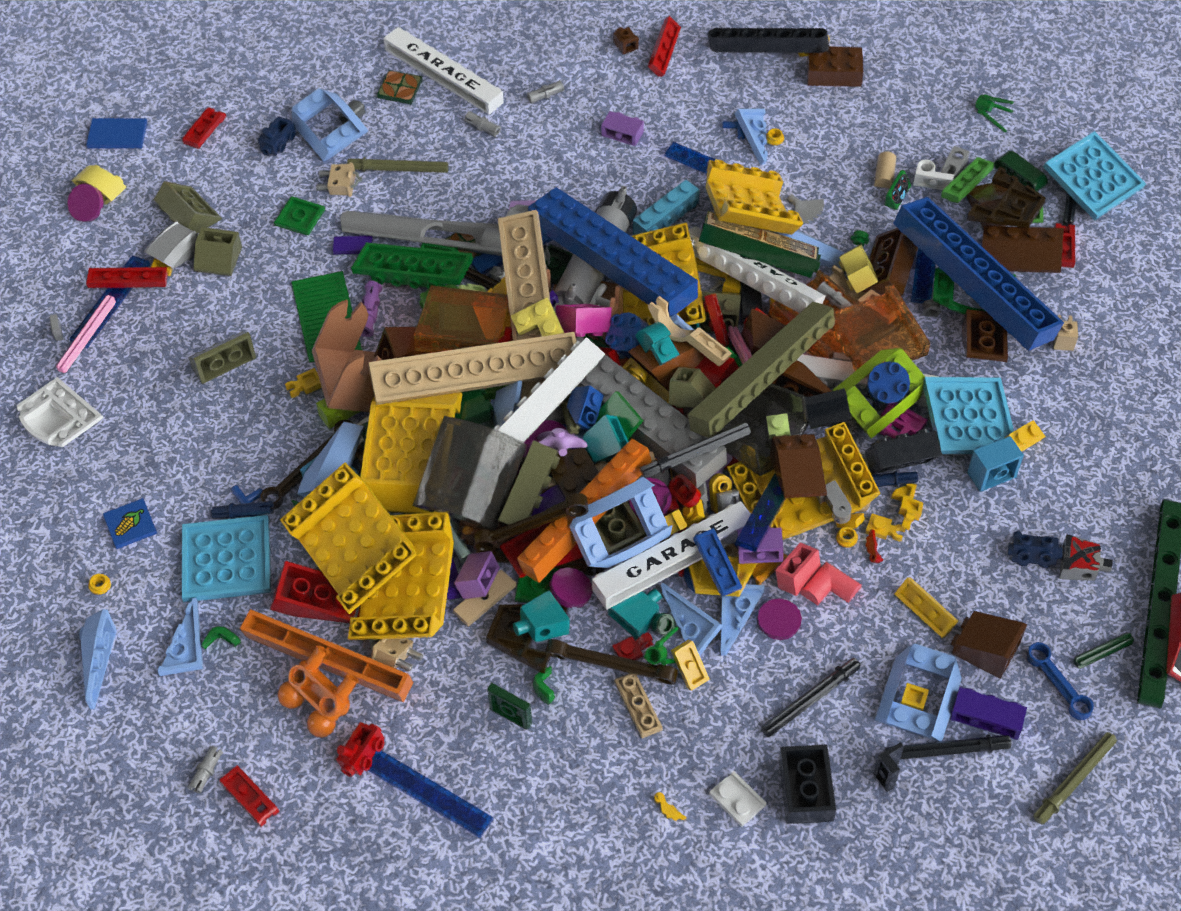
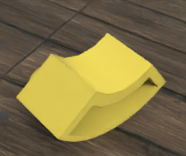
(107, 183)
(858, 269)

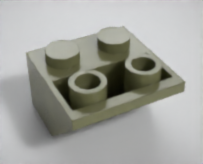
(216, 251)
(729, 306)
(689, 387)

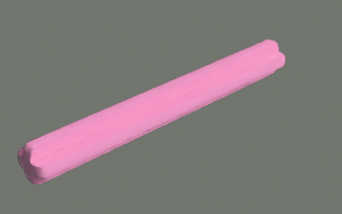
(85, 334)
(739, 344)

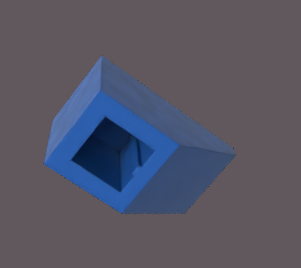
(585, 406)

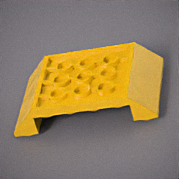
(749, 197)
(675, 246)
(399, 446)
(840, 463)
(349, 536)
(416, 596)

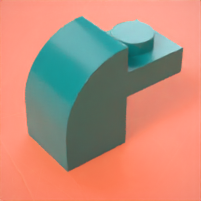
(657, 339)

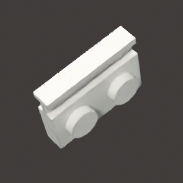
(737, 798)

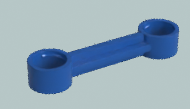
(1060, 681)

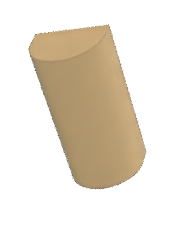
(885, 170)

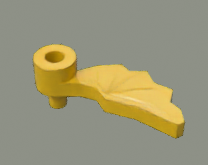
(669, 810)

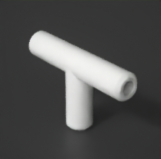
(597, 299)

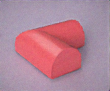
(830, 579)

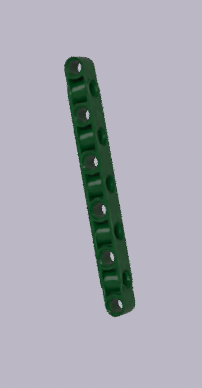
(1165, 581)

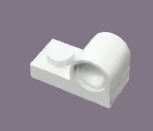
(927, 177)

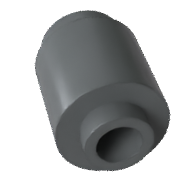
(357, 107)

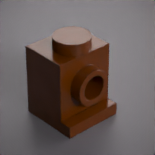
(625, 36)

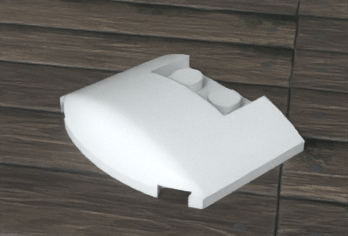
(56, 414)

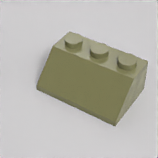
(186, 206)
(222, 357)

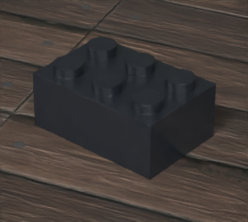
(903, 451)
(807, 784)

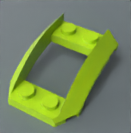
(861, 409)

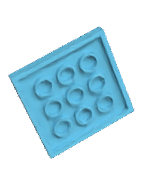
(1094, 175)
(967, 412)
(226, 558)

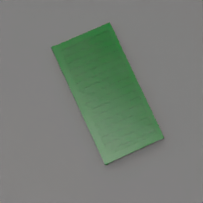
(314, 300)

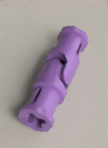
(371, 301)

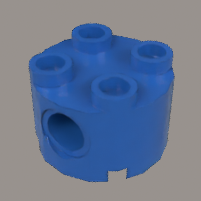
(622, 333)
(888, 383)

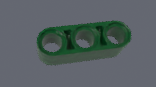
(1022, 169)

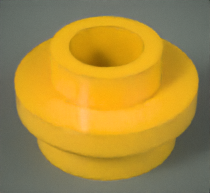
(775, 133)
(639, 374)
(847, 531)
(99, 578)

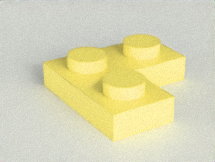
(538, 315)

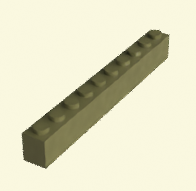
(761, 370)

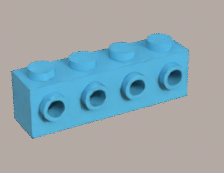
(667, 209)

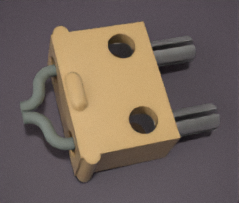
(340, 179)
(394, 652)

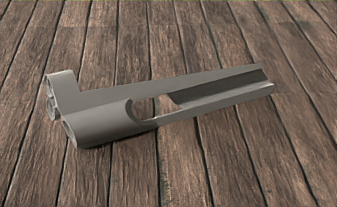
(413, 229)

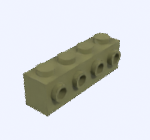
(530, 483)

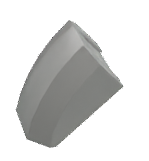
(173, 245)

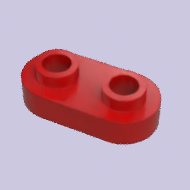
(684, 491)

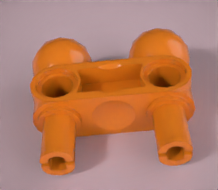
(318, 692)

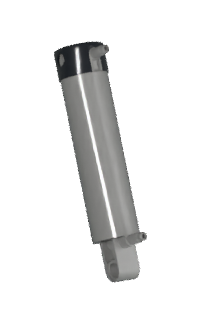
(581, 279)

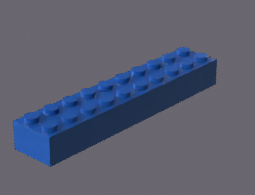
(614, 252)
(978, 273)

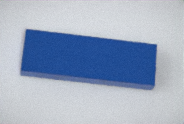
(717, 562)

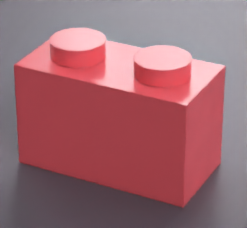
(798, 569)

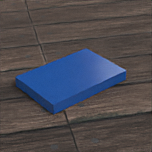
(116, 133)

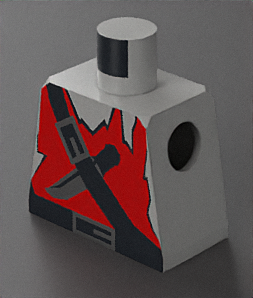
(1082, 560)

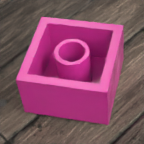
(584, 319)

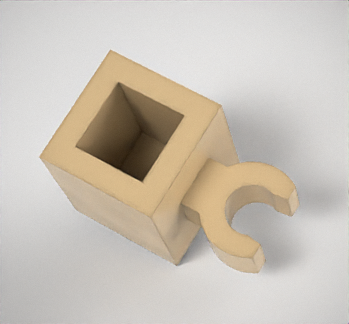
(1067, 336)

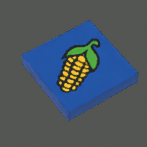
(130, 523)

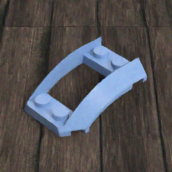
(337, 139)
(647, 511)
(911, 718)

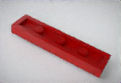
(664, 46)
(127, 277)

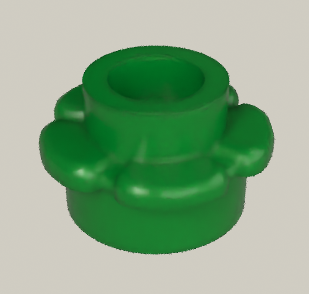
(860, 237)

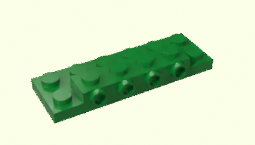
(411, 265)

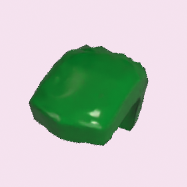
(221, 632)
(541, 689)

